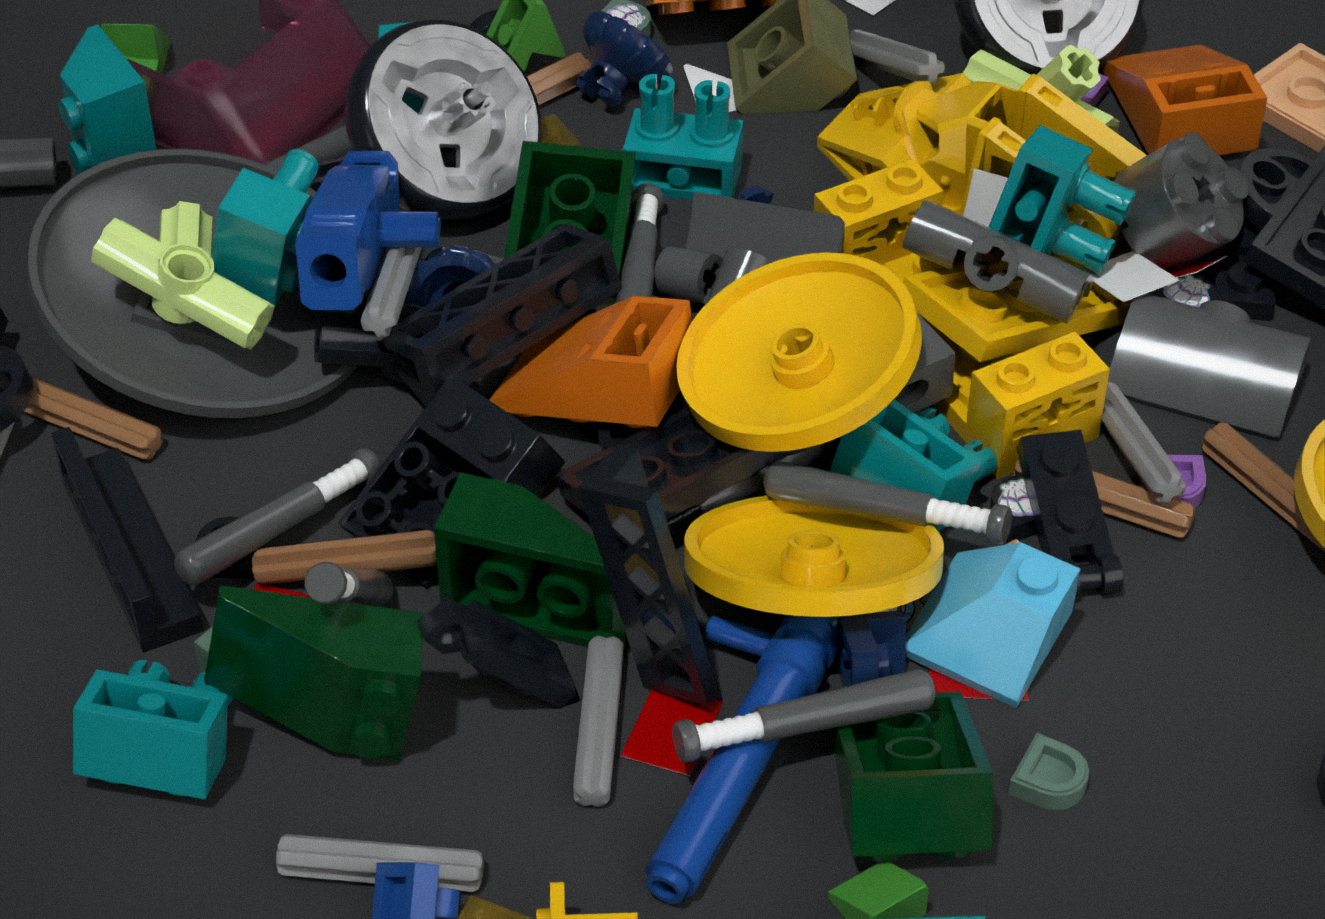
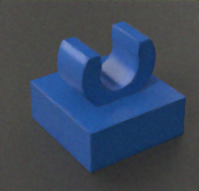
(411, 892)

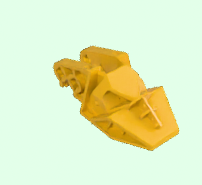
(967, 127)

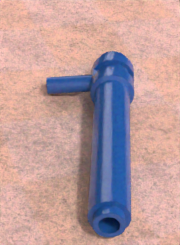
(788, 669)

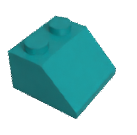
(103, 103)

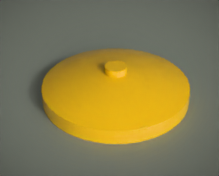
(799, 352)
(810, 558)

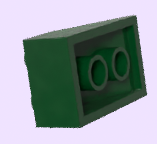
(575, 188)
(524, 562)
(318, 668)
(915, 783)

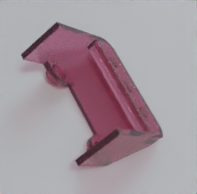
(274, 97)

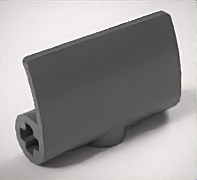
(737, 237)
(1048, 282)
(1209, 364)

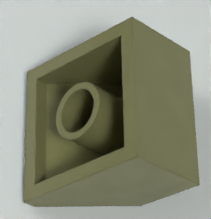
(792, 58)

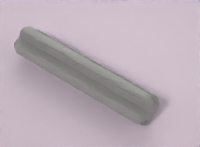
(895, 57)
(389, 289)
(1140, 447)
(598, 722)
(358, 860)

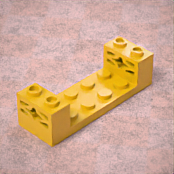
(994, 400)

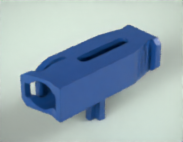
(350, 228)

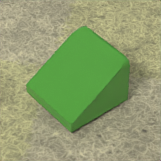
(881, 894)

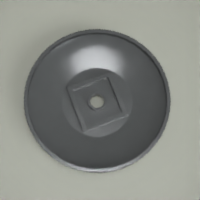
(112, 324)

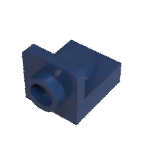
(871, 646)

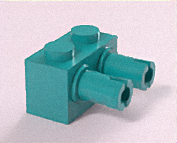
(682, 149)
(1043, 184)
(260, 227)
(914, 455)
(150, 731)

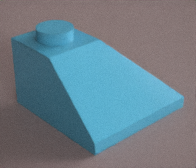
(994, 618)

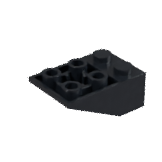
(449, 437)

